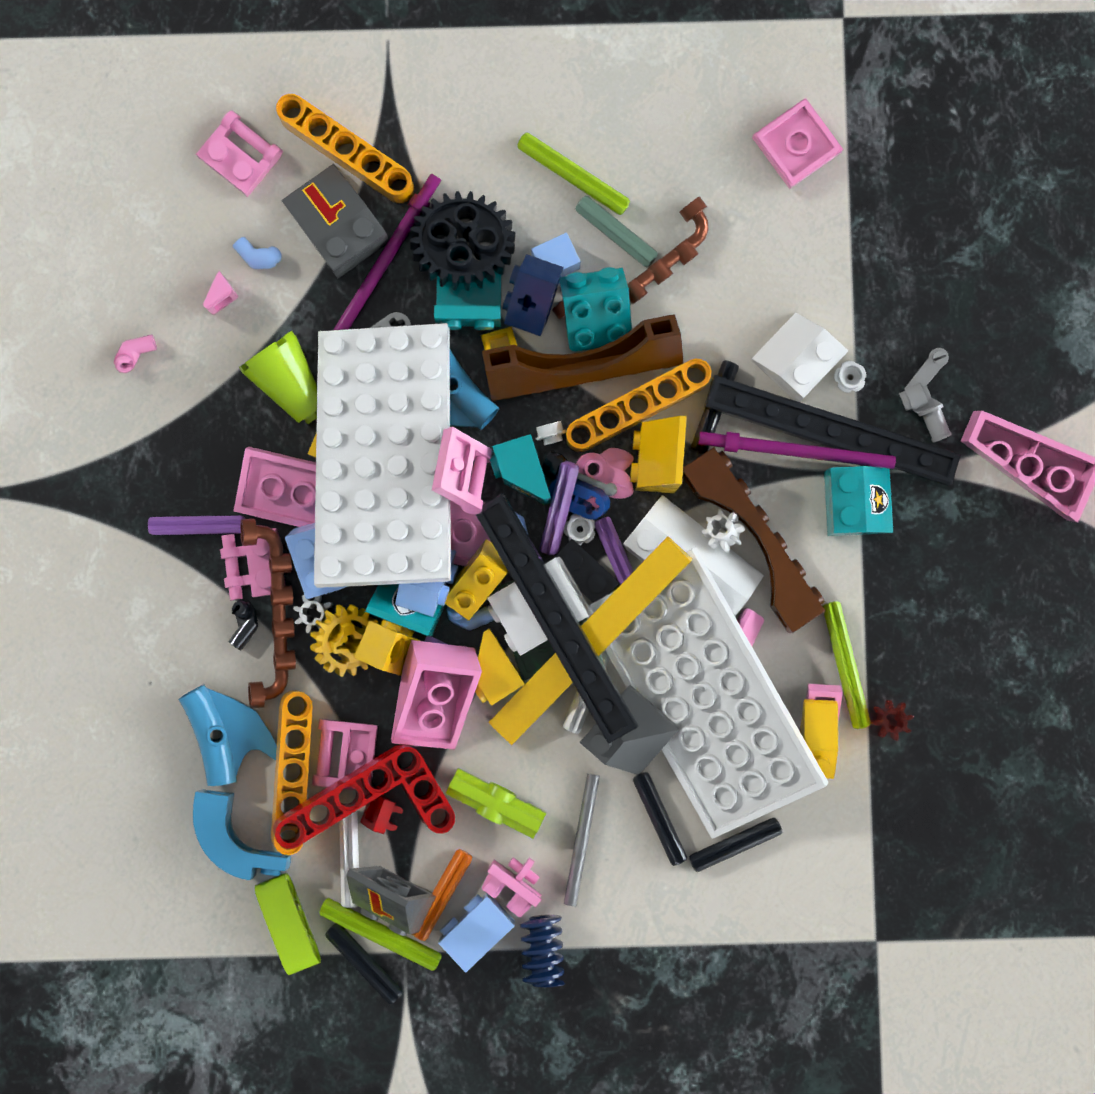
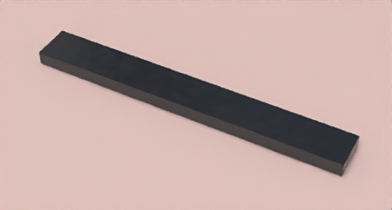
(830, 429)
(556, 619)

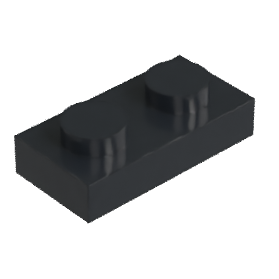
(587, 572)

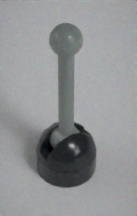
(551, 467)

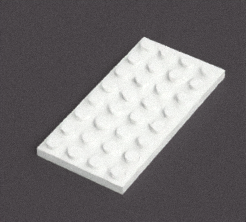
(377, 456)
(735, 736)

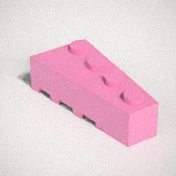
(1040, 465)

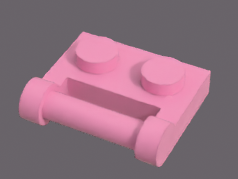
(233, 162)
(455, 469)
(356, 750)

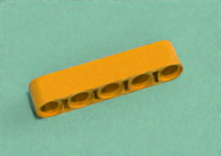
(338, 135)
(649, 393)
(286, 755)

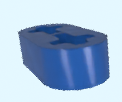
(583, 508)

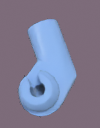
(257, 258)
(480, 618)

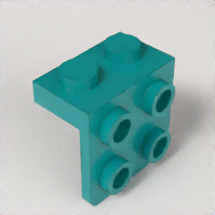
(595, 307)
(469, 308)

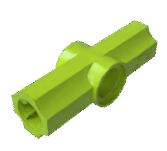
(496, 803)

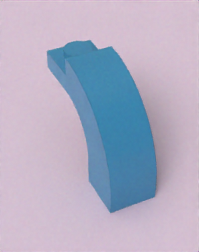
(220, 843)

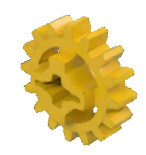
(334, 633)

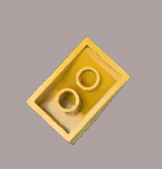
(659, 455)

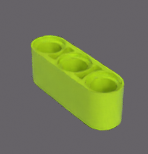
(287, 924)

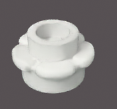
(854, 369)
(550, 433)
(580, 537)

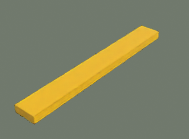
(601, 629)

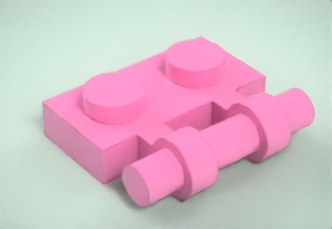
(258, 567)

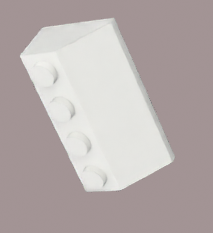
(730, 572)

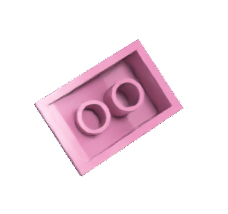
(435, 694)

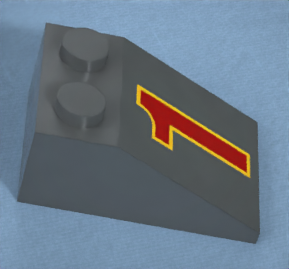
(336, 220)
(390, 898)

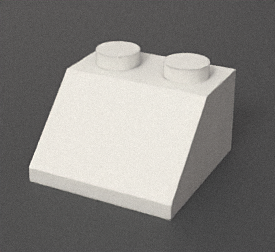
(799, 356)

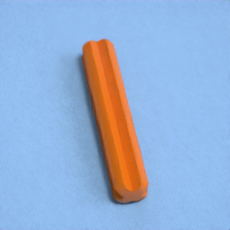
(444, 891)

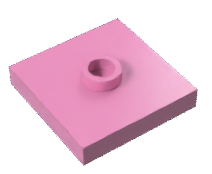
(797, 143)

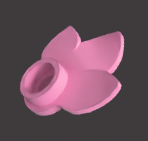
(610, 469)

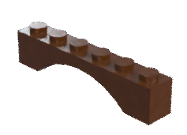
(645, 348)
(791, 596)

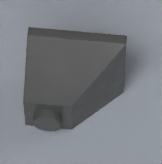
(641, 745)

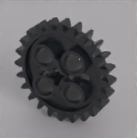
(438, 254)

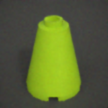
(285, 377)

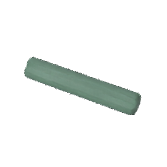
(616, 231)

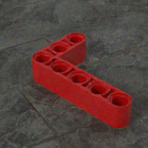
(365, 794)

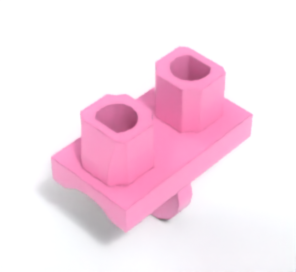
(524, 895)

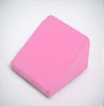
(219, 295)
(750, 624)

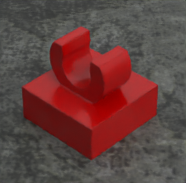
(378, 813)

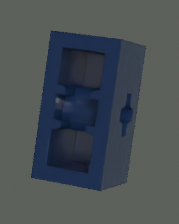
(532, 294)

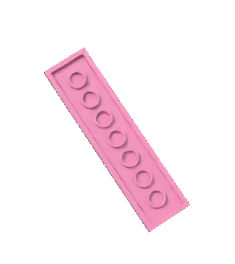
(285, 492)

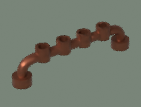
(661, 269)
(280, 597)

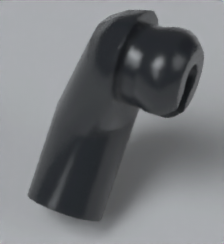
(246, 621)

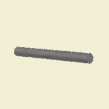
(581, 840)

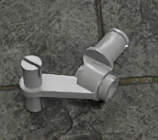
(919, 399)

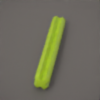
(573, 173)
(846, 665)
(380, 934)

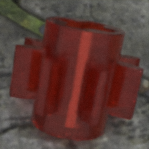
(901, 717)

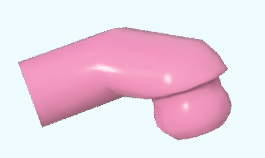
(131, 350)

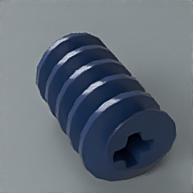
(543, 950)

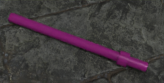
(388, 253)
(733, 442)

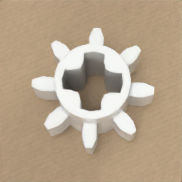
(727, 539)
(304, 618)

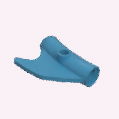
(468, 403)
(240, 729)

